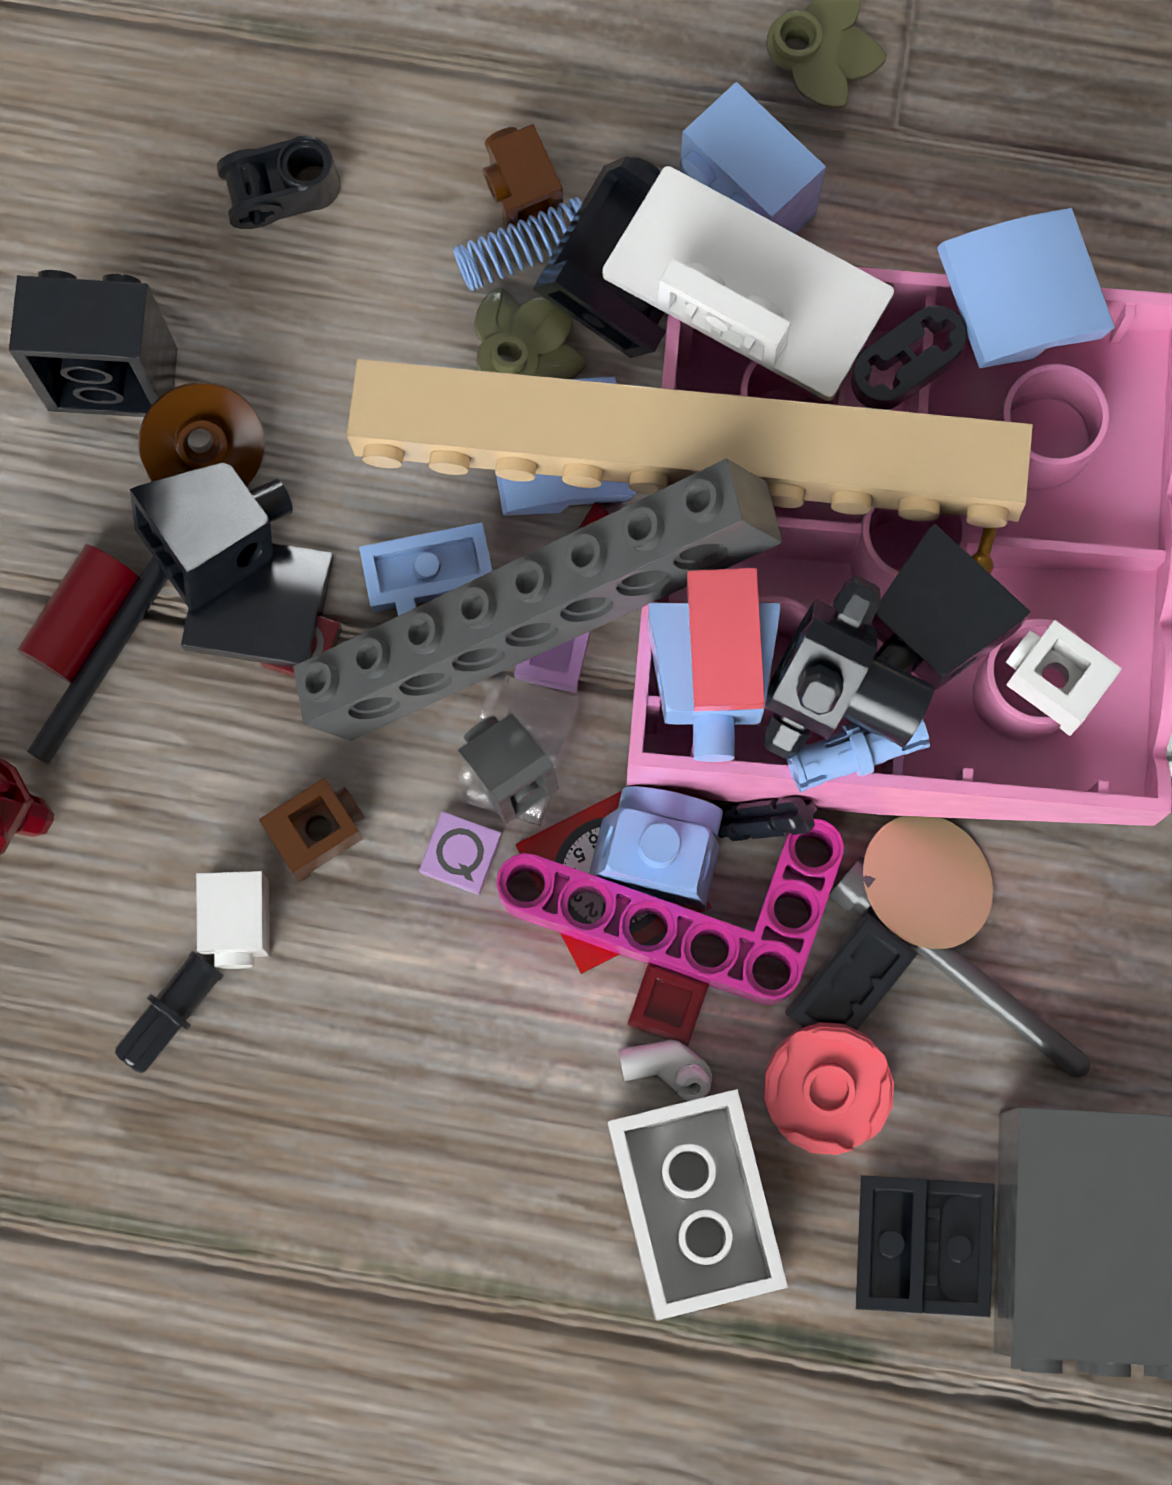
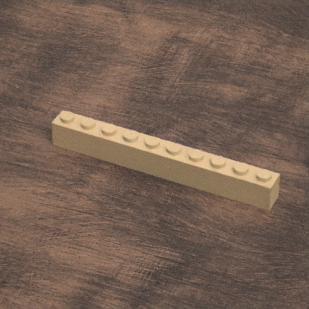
(665, 435)

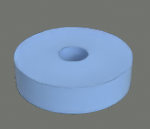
(672, 806)

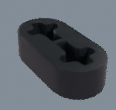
(899, 346)

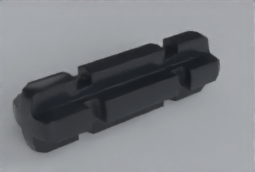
(767, 818)

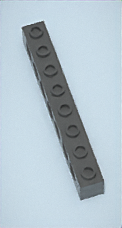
(539, 601)

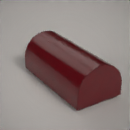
(78, 613)

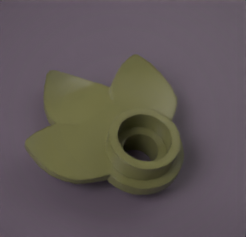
(833, 52)
(529, 334)

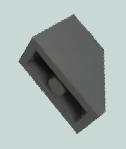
(508, 766)

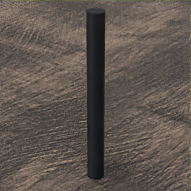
(98, 663)

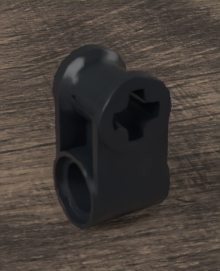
(273, 181)

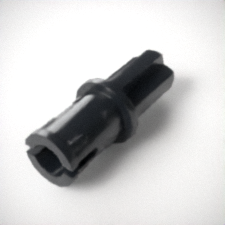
(167, 1013)

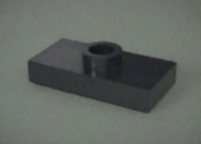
(853, 976)

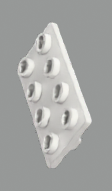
(748, 283)

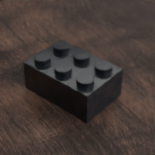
(92, 343)

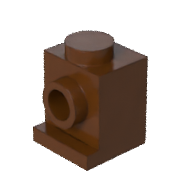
(521, 174)
(291, 820)

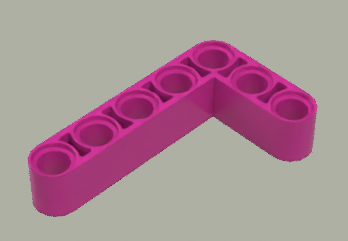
(685, 925)

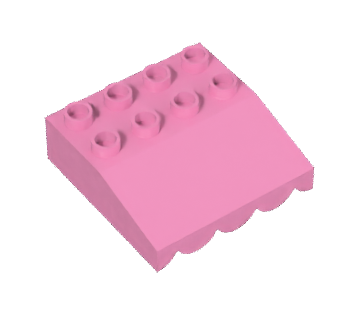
(1082, 554)

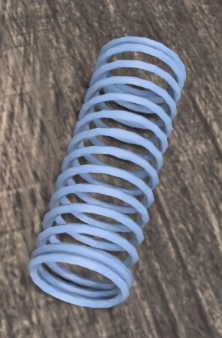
(466, 260)

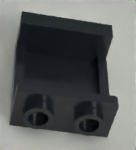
(575, 270)

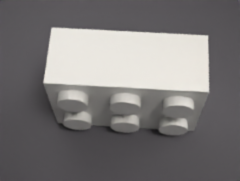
(697, 1205)

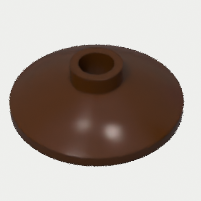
(229, 418)

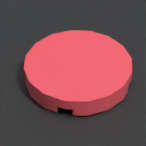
(828, 1088)

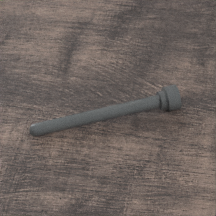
(851, 894)

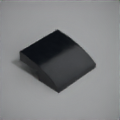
(268, 614)
(925, 1246)

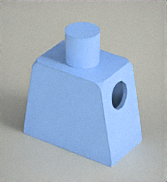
(672, 661)
(656, 856)

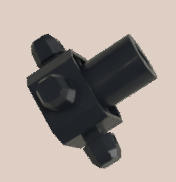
(834, 675)

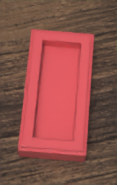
(725, 639)

